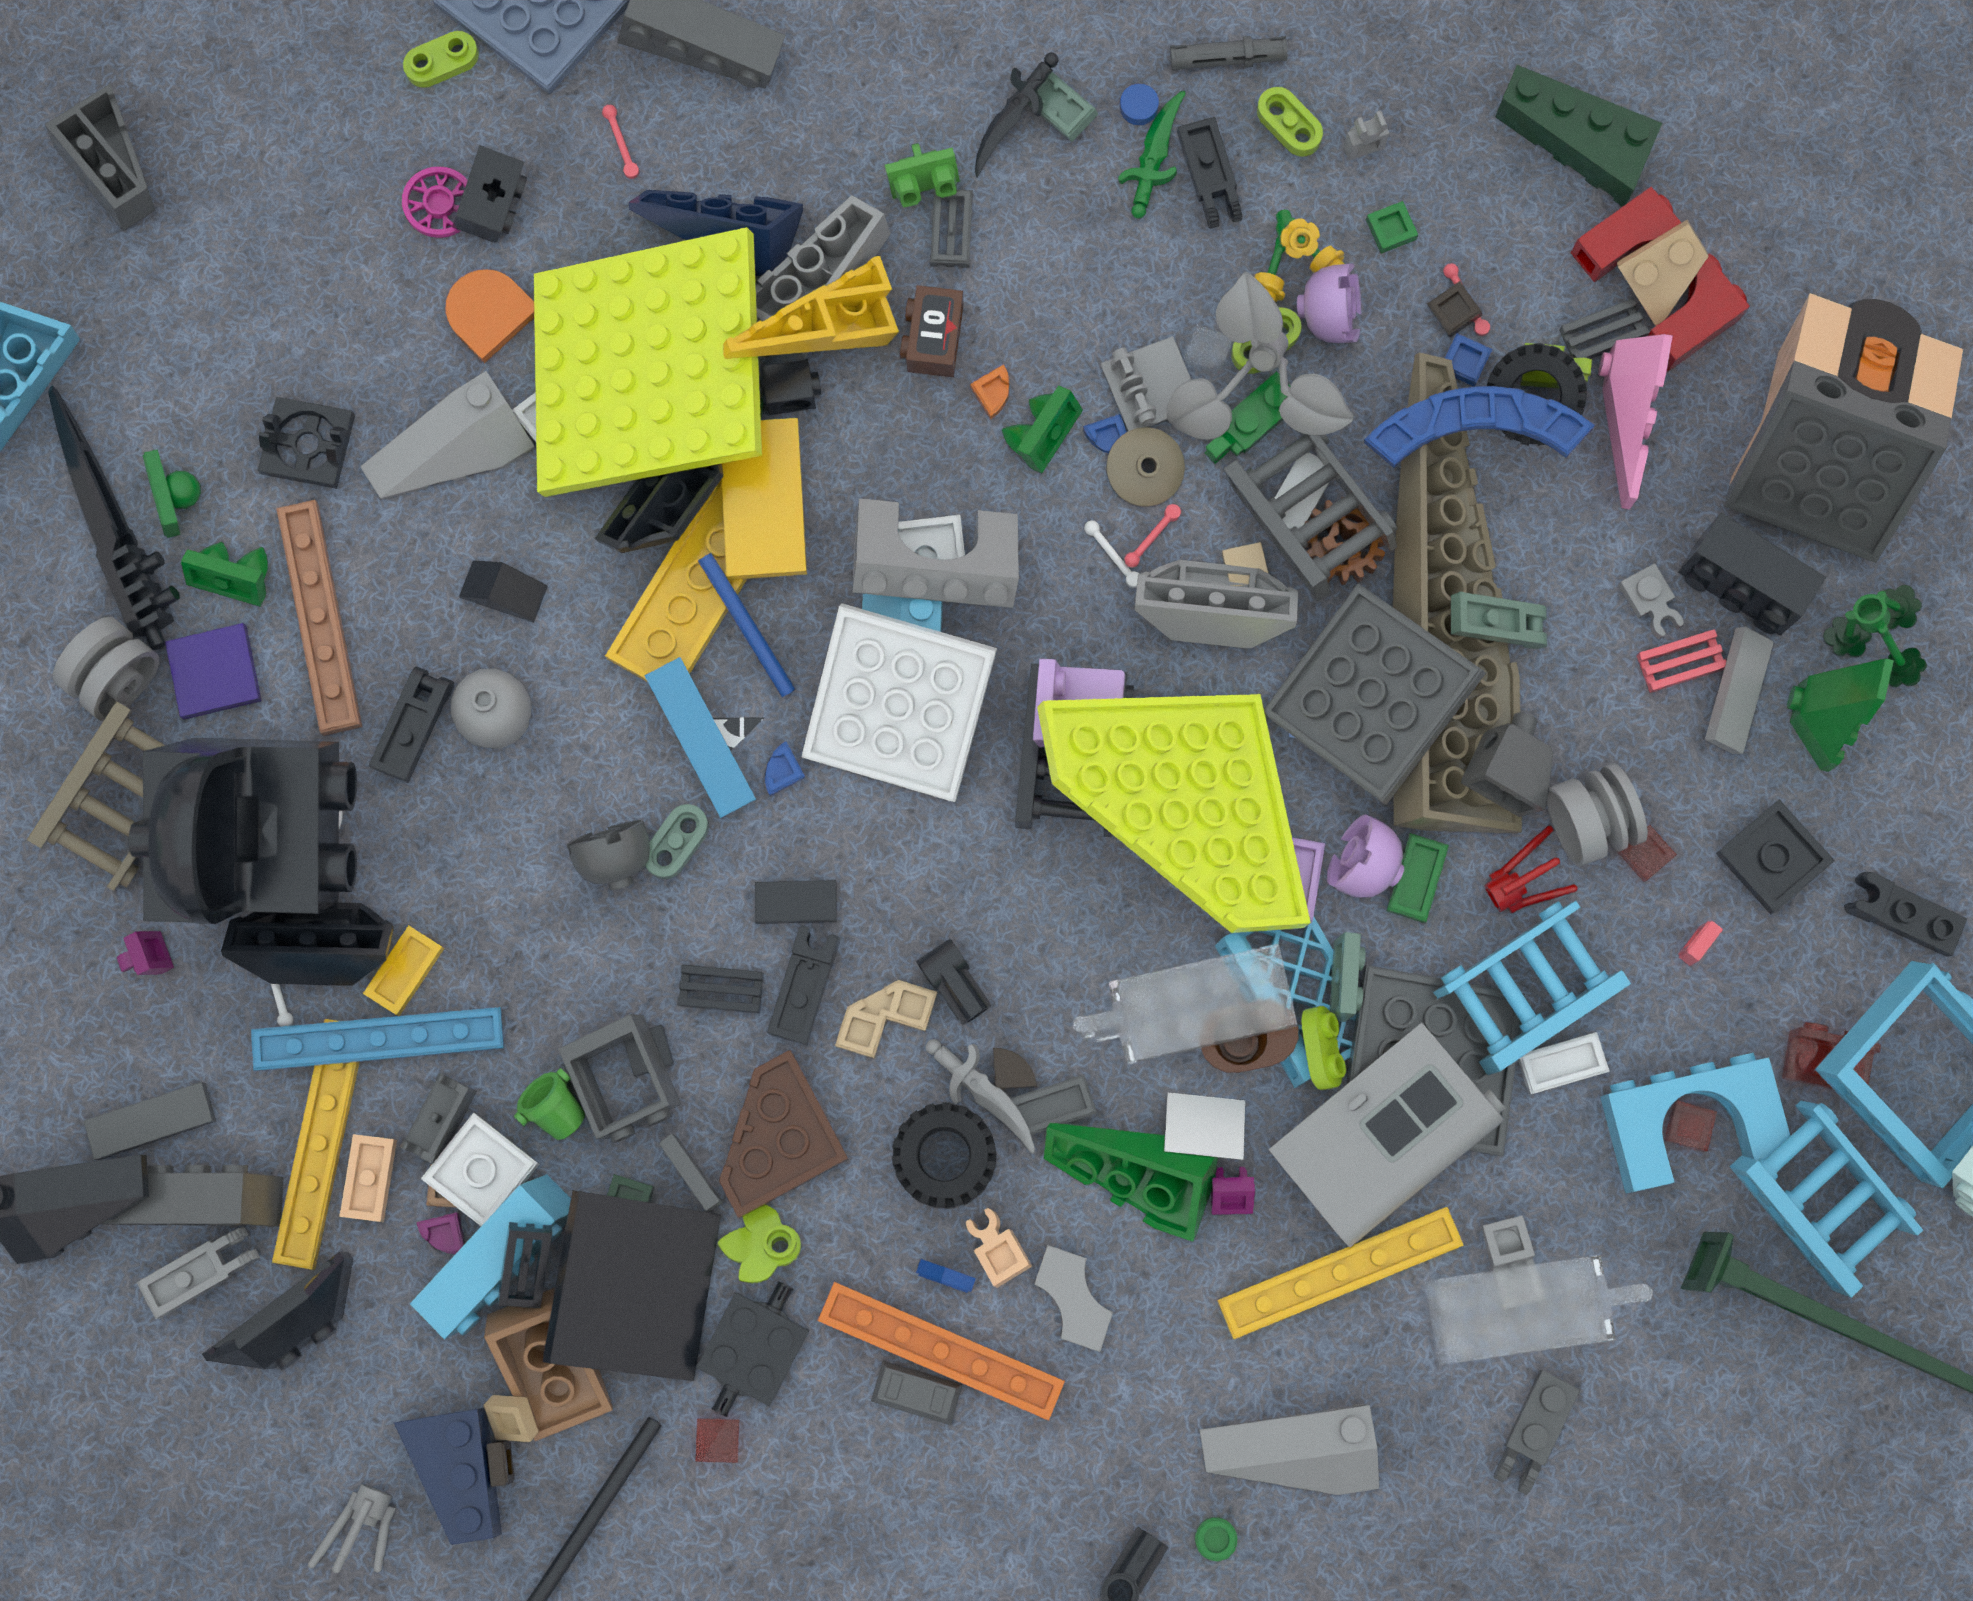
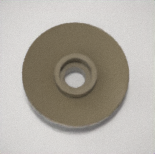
(1125, 468)

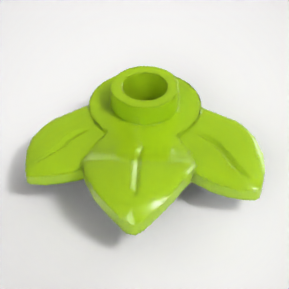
(755, 1242)

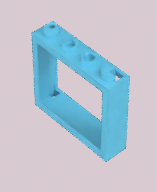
(1838, 1072)

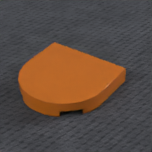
(487, 311)

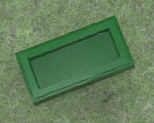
(1417, 886)

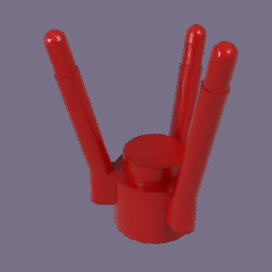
(1507, 889)

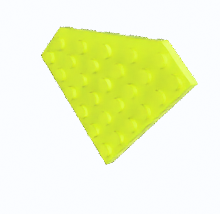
(1189, 794)

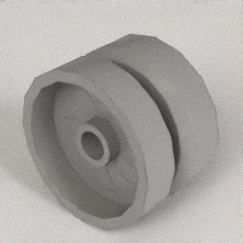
(105, 667)

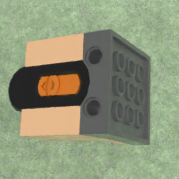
(1848, 425)

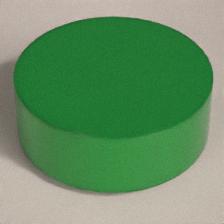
(1216, 1539)

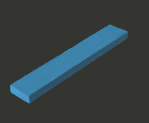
(377, 1039)

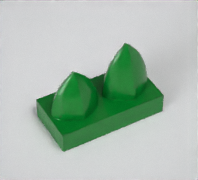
(1054, 418)
(216, 574)

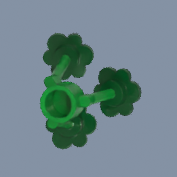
(1879, 614)

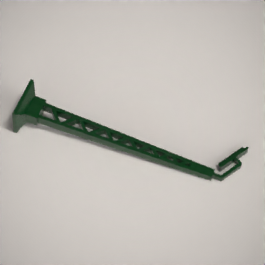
(1715, 1266)

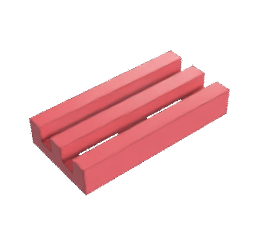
(1714, 650)

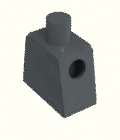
(1512, 767)

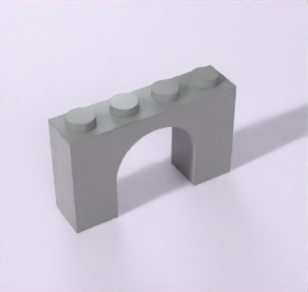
(891, 569)

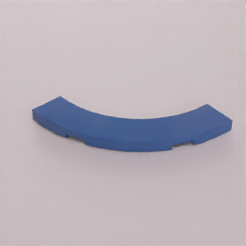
(1478, 409)

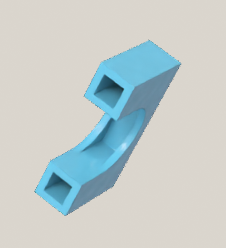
(1638, 1113)

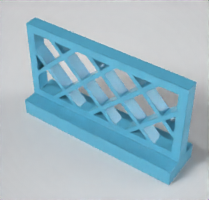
(1296, 1063)

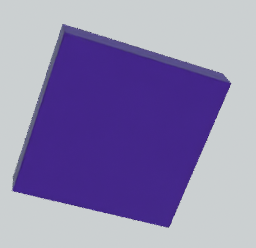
(213, 671)

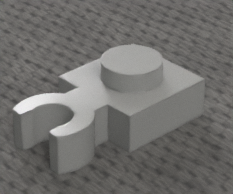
(1366, 137)
(1649, 594)

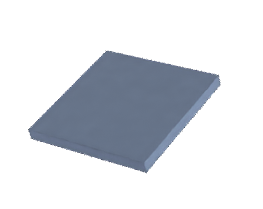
(537, 35)

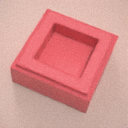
(1700, 942)

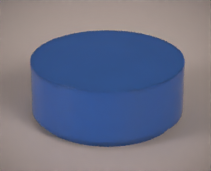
(1139, 104)

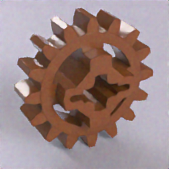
(1347, 529)

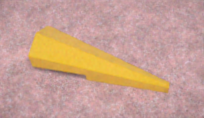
(833, 317)

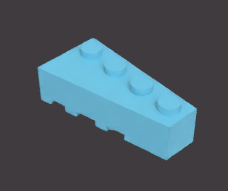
(29, 359)

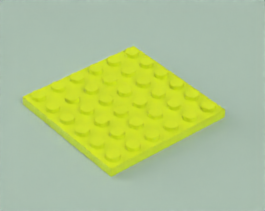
(638, 366)

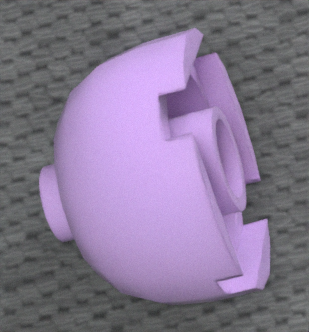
(1331, 304)
(1368, 860)

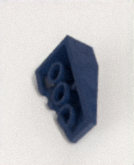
(769, 219)

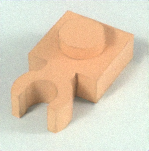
(1000, 1253)

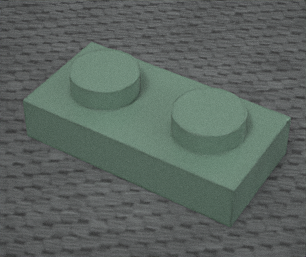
(1347, 962)

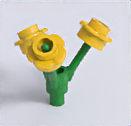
(1296, 239)

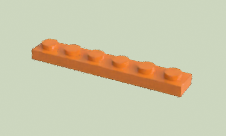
(941, 1351)

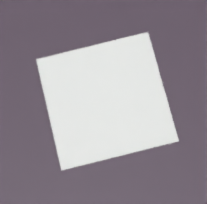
(1205, 1126)

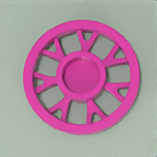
(437, 201)

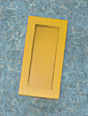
(403, 971)

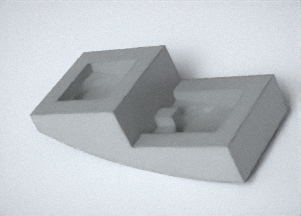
(1508, 1244)

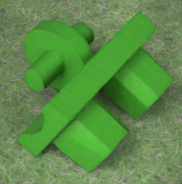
(923, 173)

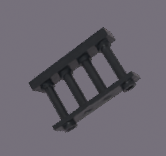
(1036, 767)

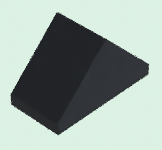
(503, 589)

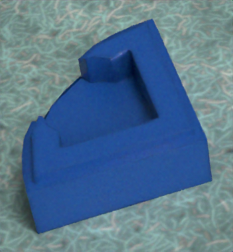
(1105, 432)
(782, 770)
(945, 1276)

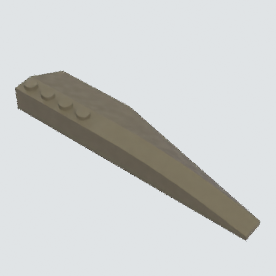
(1440, 553)

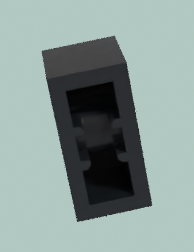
(494, 173)

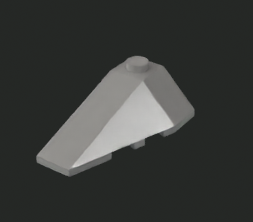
(456, 438)
(1308, 1451)

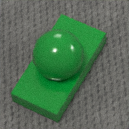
(176, 491)

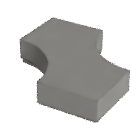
(1082, 1316)

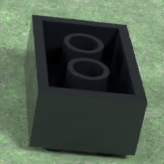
(1751, 575)

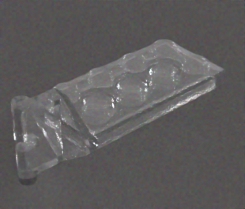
(1195, 1005)
(1525, 1309)

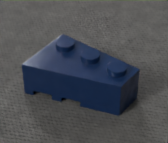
(454, 1471)

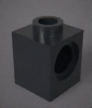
(790, 387)

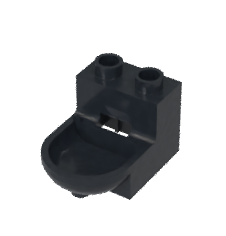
(243, 828)

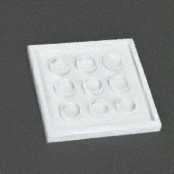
(898, 702)

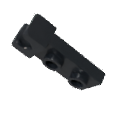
(1907, 914)
(803, 988)

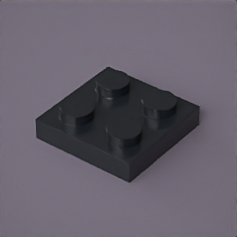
(1775, 857)

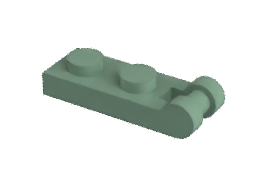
(1498, 620)

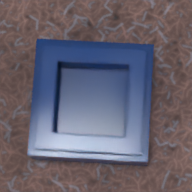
(1467, 358)

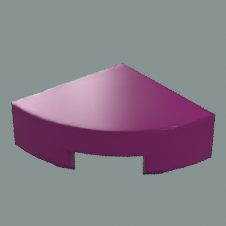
(443, 1232)

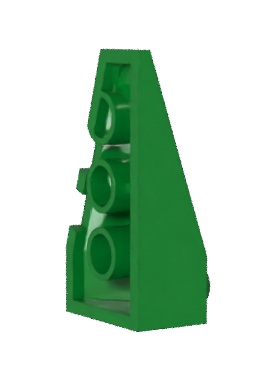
(1834, 706)
(1136, 1170)

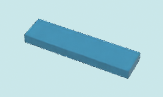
(700, 737)

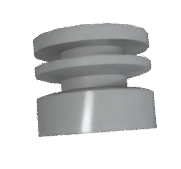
(1596, 814)

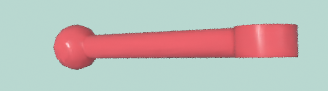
(630, 169)
(1481, 326)
(1171, 513)

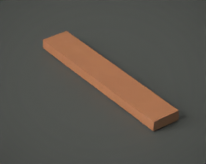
(319, 618)

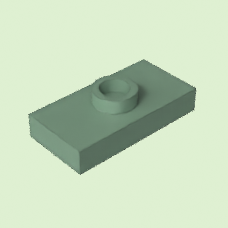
(1064, 107)

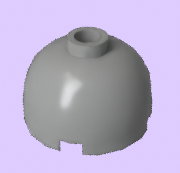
(491, 708)

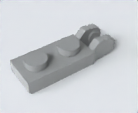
(194, 1274)

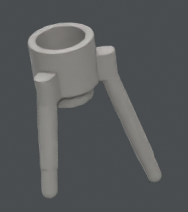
(366, 1508)

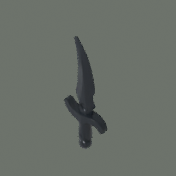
(1014, 106)

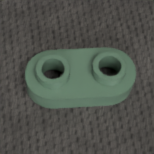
(674, 841)

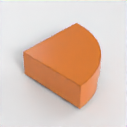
(992, 390)

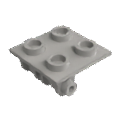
(1145, 381)

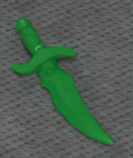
(1154, 153)

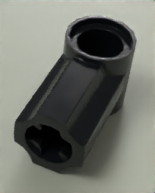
(949, 974)
(1135, 1563)

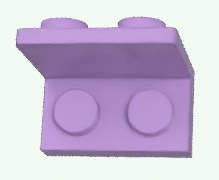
(1074, 684)

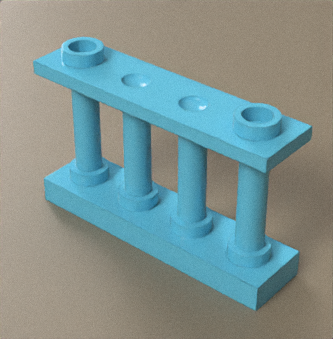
(1534, 1027)
(1786, 1206)

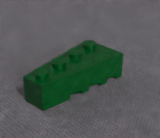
(1580, 130)

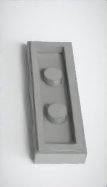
(1739, 690)

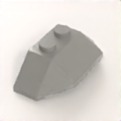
(1199, 606)

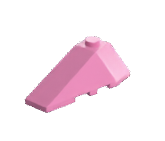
(1631, 382)

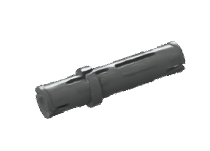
(1229, 53)

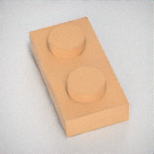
(368, 1178)

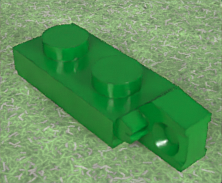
(1250, 420)

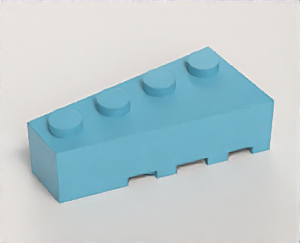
(474, 1272)

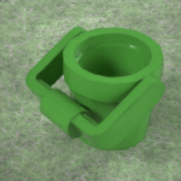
(550, 1105)

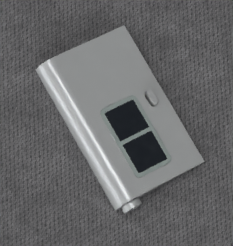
(1407, 1132)

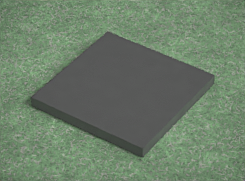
(1373, 693)
(1402, 1000)

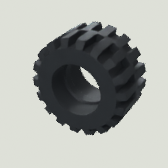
(1547, 359)
(936, 1119)

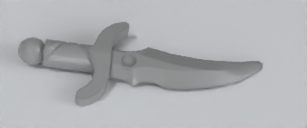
(983, 1091)

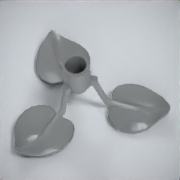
(1252, 315)

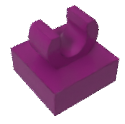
(145, 954)
(1232, 1194)

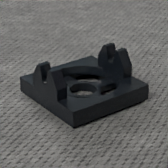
(287, 409)

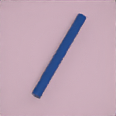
(746, 625)

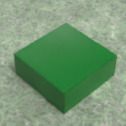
(1391, 227)

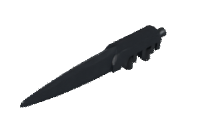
(115, 543)

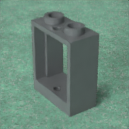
(575, 1059)

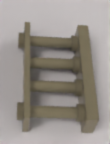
(75, 796)

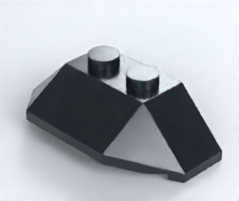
(659, 508)
(310, 948)
(290, 1321)

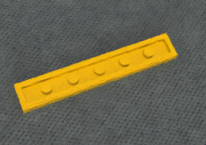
(315, 1164)
(1340, 1272)

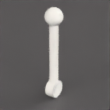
(1092, 528)
(284, 1017)

